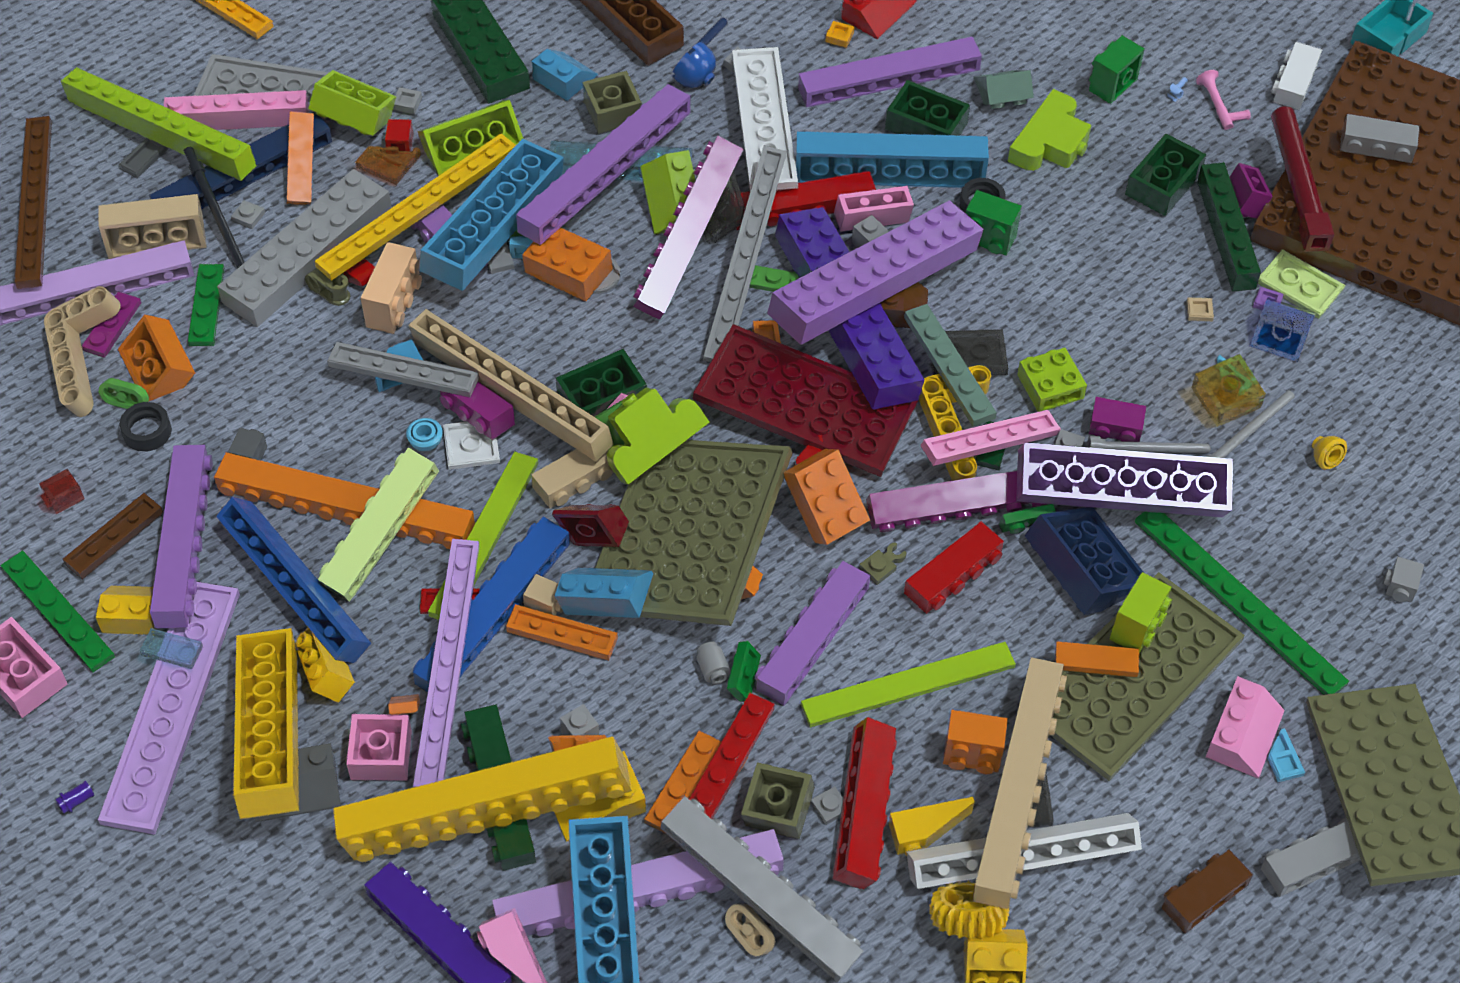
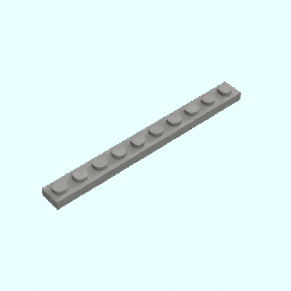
(746, 247)

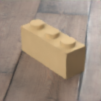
(569, 476)

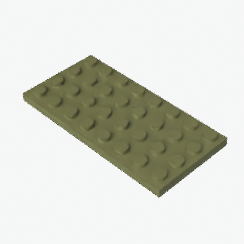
(1114, 716)
(1391, 782)

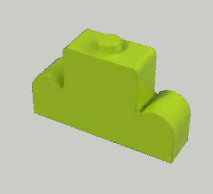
(1051, 135)
(650, 431)

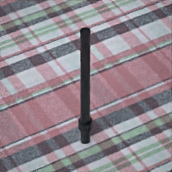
(197, 170)

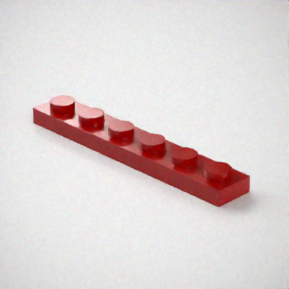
(732, 753)

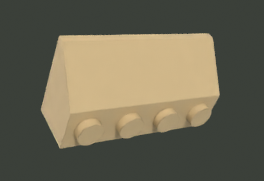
(151, 224)

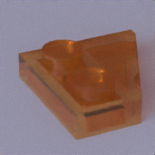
(387, 162)

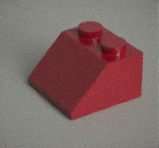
(593, 524)

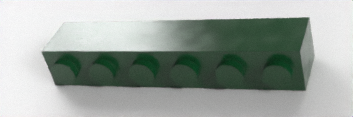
(1228, 227)
(490, 749)

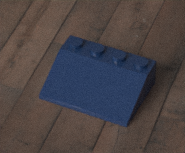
(1084, 557)

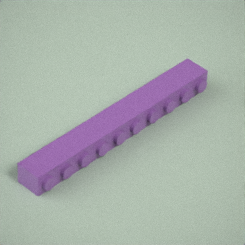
(602, 164)

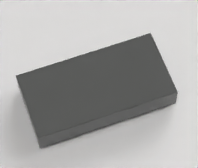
(142, 157)

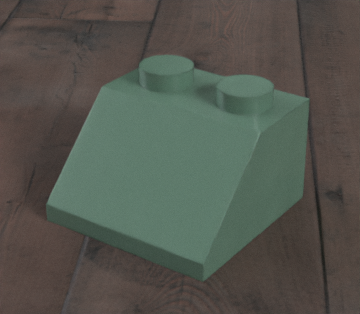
(1005, 87)

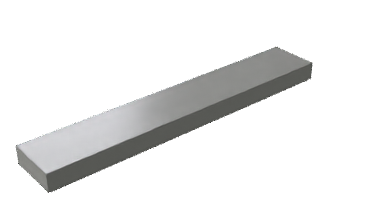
(403, 369)

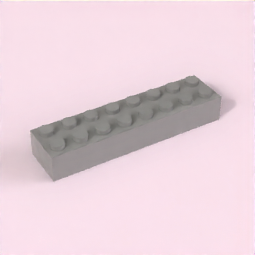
(281, 265)

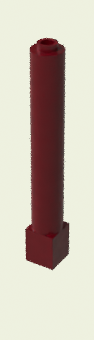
(1315, 224)

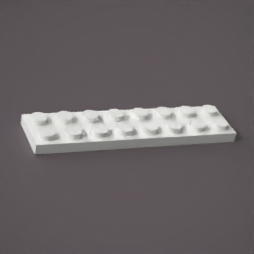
(763, 110)

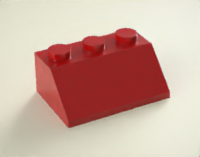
(874, 15)

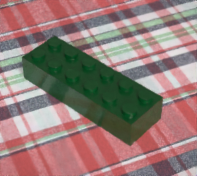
(482, 47)

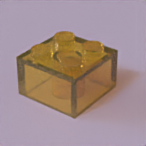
(1228, 390)

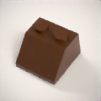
(905, 300)

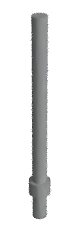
(1251, 427)

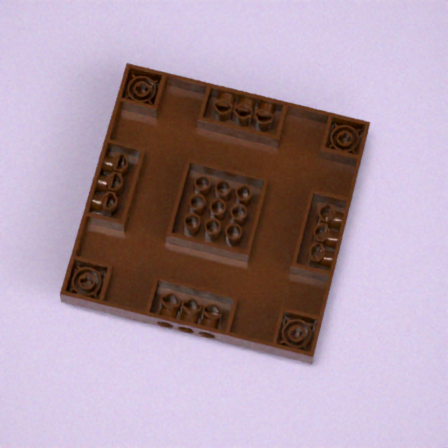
(1388, 216)

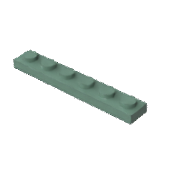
(950, 365)

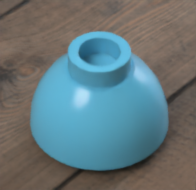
(424, 434)

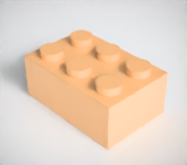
(391, 288)

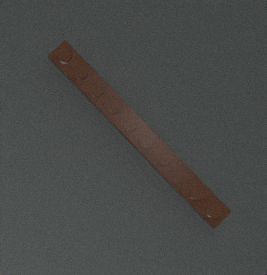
(33, 203)

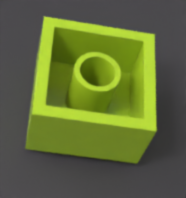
(1141, 613)

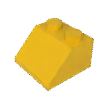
(125, 610)

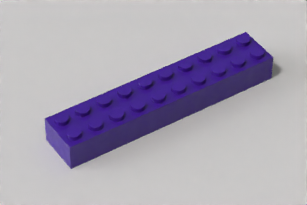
(866, 340)

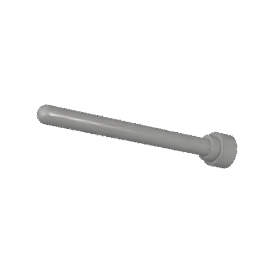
(1150, 447)

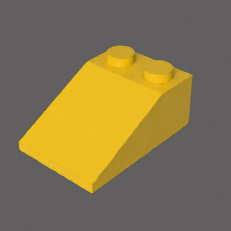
(628, 805)

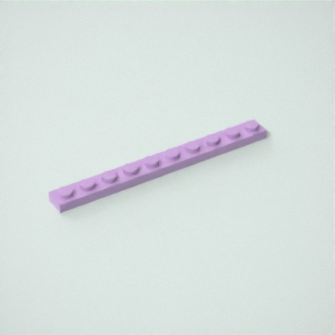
(447, 663)

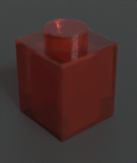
(60, 491)

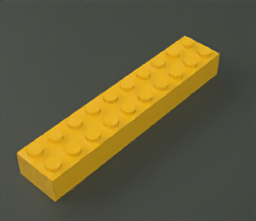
(482, 800)

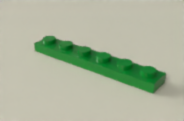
(58, 611)

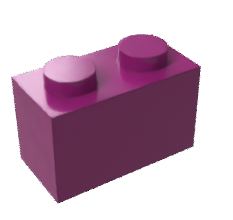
(1250, 190)
(1117, 420)

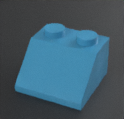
(560, 73)

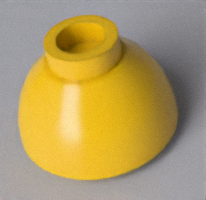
(1329, 451)

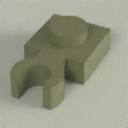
(882, 565)

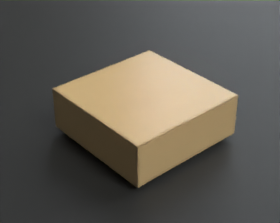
(1200, 309)

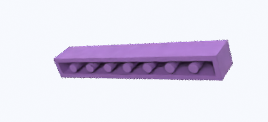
(889, 71)
(181, 537)

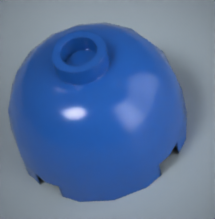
(696, 67)

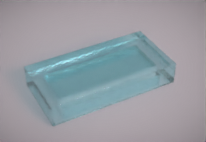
(171, 648)

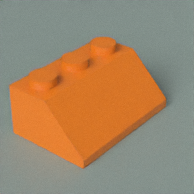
(156, 357)

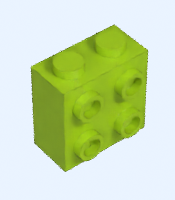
(1051, 379)

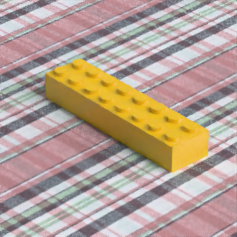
(266, 724)

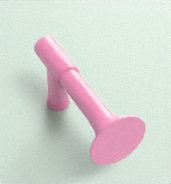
(1208, 80)

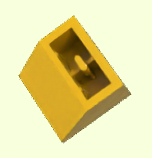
(996, 958)

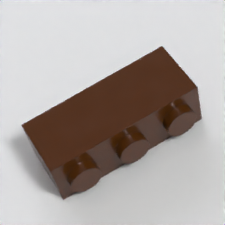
(1206, 890)

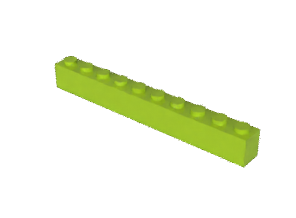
(158, 123)

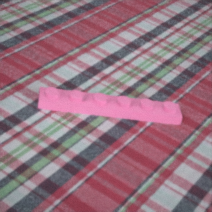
(990, 437)

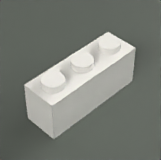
(1296, 75)

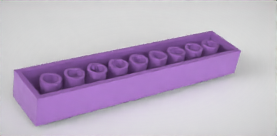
(874, 272)

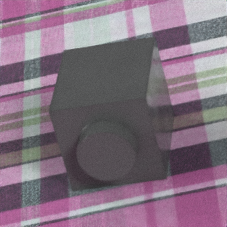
(249, 444)

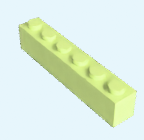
(378, 524)

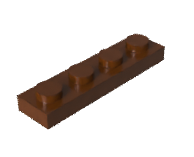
(112, 536)

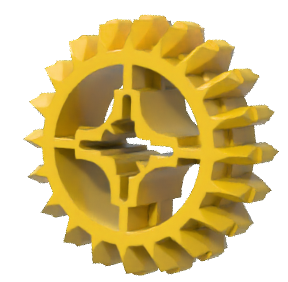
(957, 913)

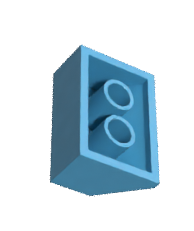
(603, 592)

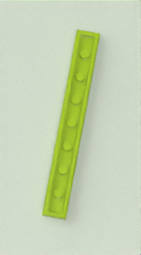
(496, 514)
(907, 684)

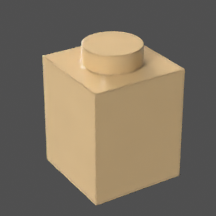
(541, 595)

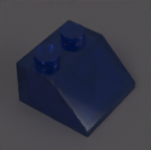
(1282, 329)

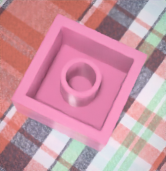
(379, 747)

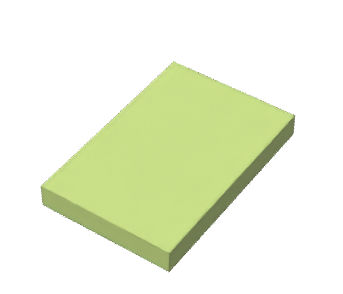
(1301, 283)

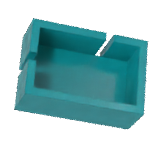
(1388, 26)

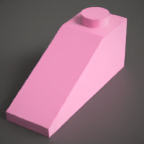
(511, 946)

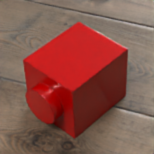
(399, 134)

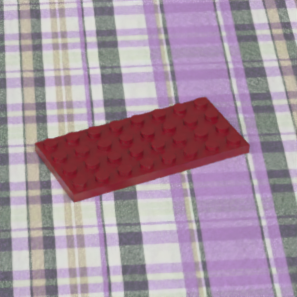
(801, 399)

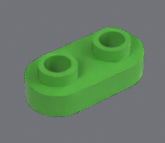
(122, 393)

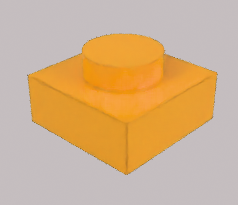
(839, 34)

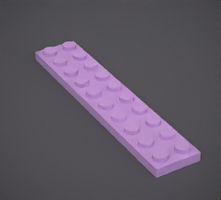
(167, 719)

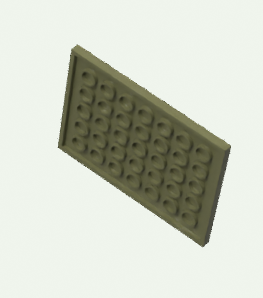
(699, 527)

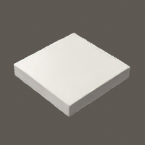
(468, 447)

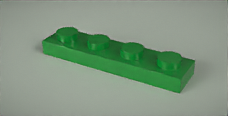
(206, 305)

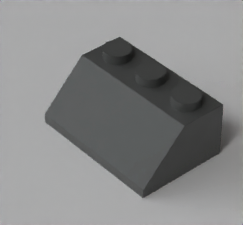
(316, 782)

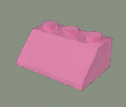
(1246, 728)

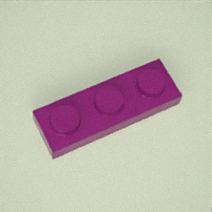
(106, 333)

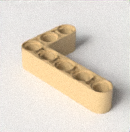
(62, 330)

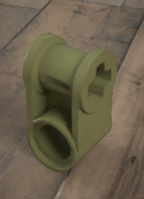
(333, 291)

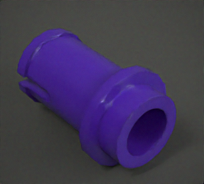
(74, 797)

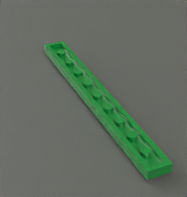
(1242, 602)

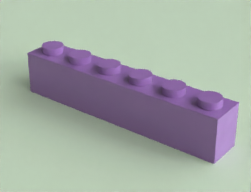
(812, 633)

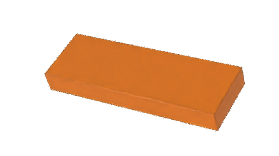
(1097, 659)

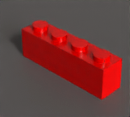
(954, 567)

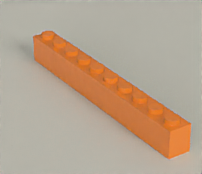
(334, 498)

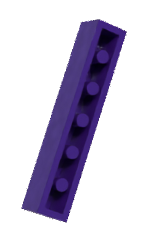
(433, 929)

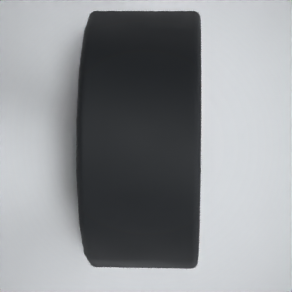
(982, 184)
(145, 442)

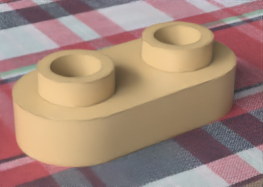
(749, 932)

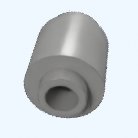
(712, 663)

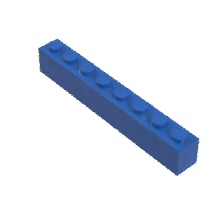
(293, 580)
(498, 596)

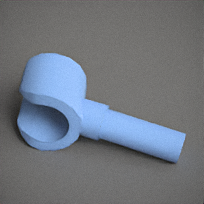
(1176, 89)

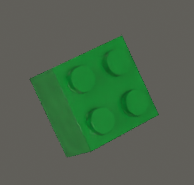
(1116, 69)
(997, 218)

